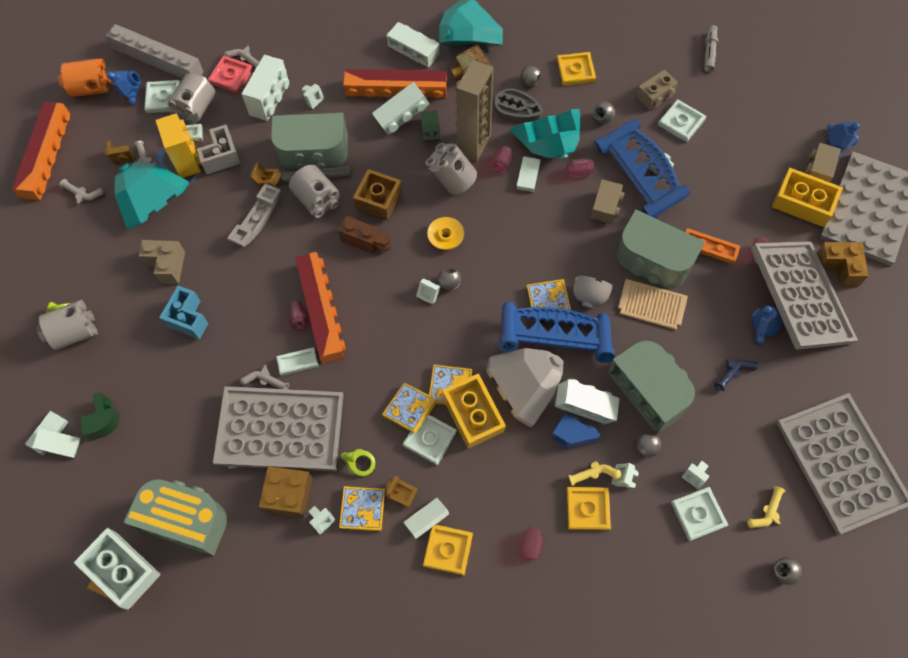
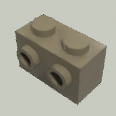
(657, 90)
(823, 162)
(606, 202)

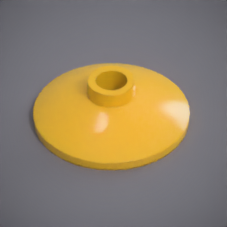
(445, 226)

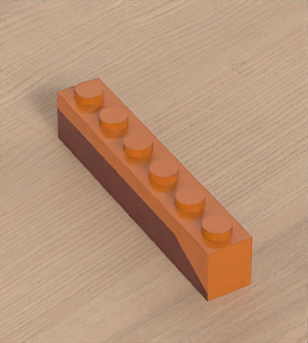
(391, 82)
(41, 151)
(319, 307)

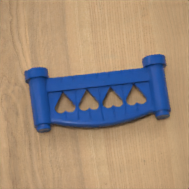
(657, 200)
(514, 330)

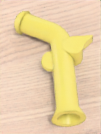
(594, 472)
(770, 510)

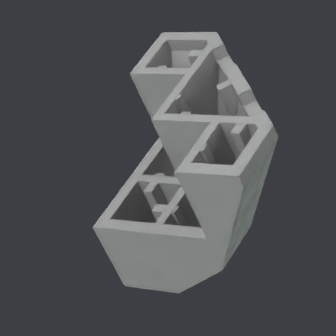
(526, 380)

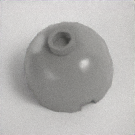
(590, 291)

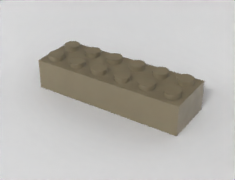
(474, 109)

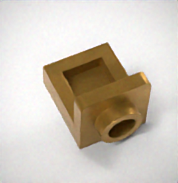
(119, 154)
(261, 175)
(401, 492)

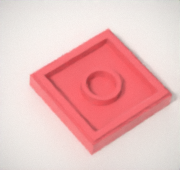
(230, 74)

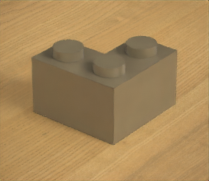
(165, 257)

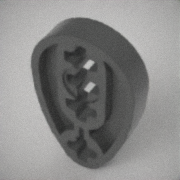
(517, 97)

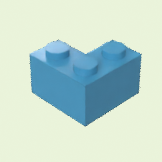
(181, 313)

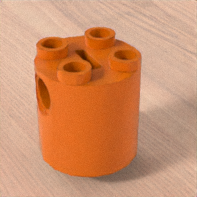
(84, 78)

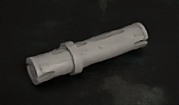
(710, 43)

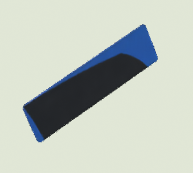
(165, 162)

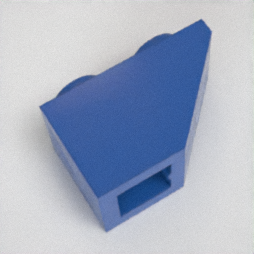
(573, 433)

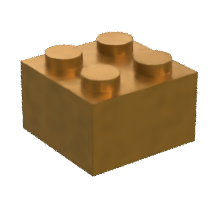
(377, 194)
(285, 492)

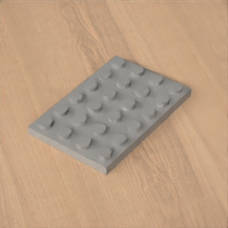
(871, 208)
(803, 294)
(279, 429)
(844, 463)

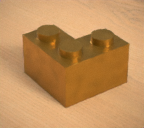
(847, 258)

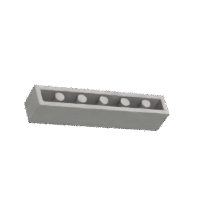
(153, 52)

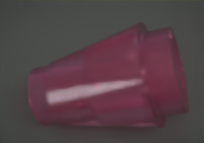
(297, 318)

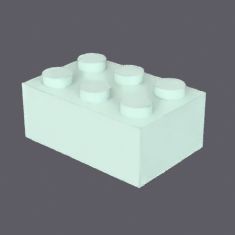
(265, 87)
(117, 569)

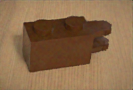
(363, 236)

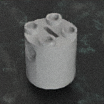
(191, 98)
(452, 168)
(314, 190)
(66, 325)

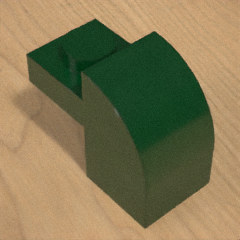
(430, 125)
(102, 421)

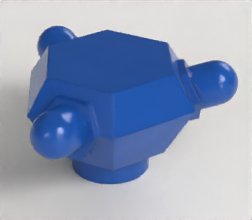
(125, 83)
(843, 135)
(766, 323)

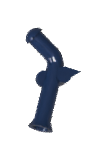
(733, 371)

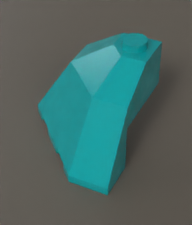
(469, 24)
(551, 135)
(145, 188)

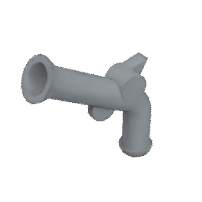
(245, 55)
(141, 151)
(80, 193)
(265, 379)

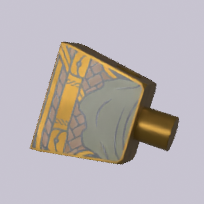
(465, 58)

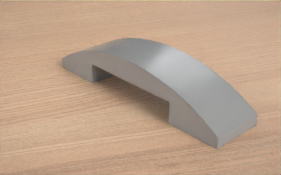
(257, 217)

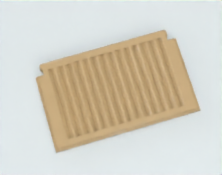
(652, 304)

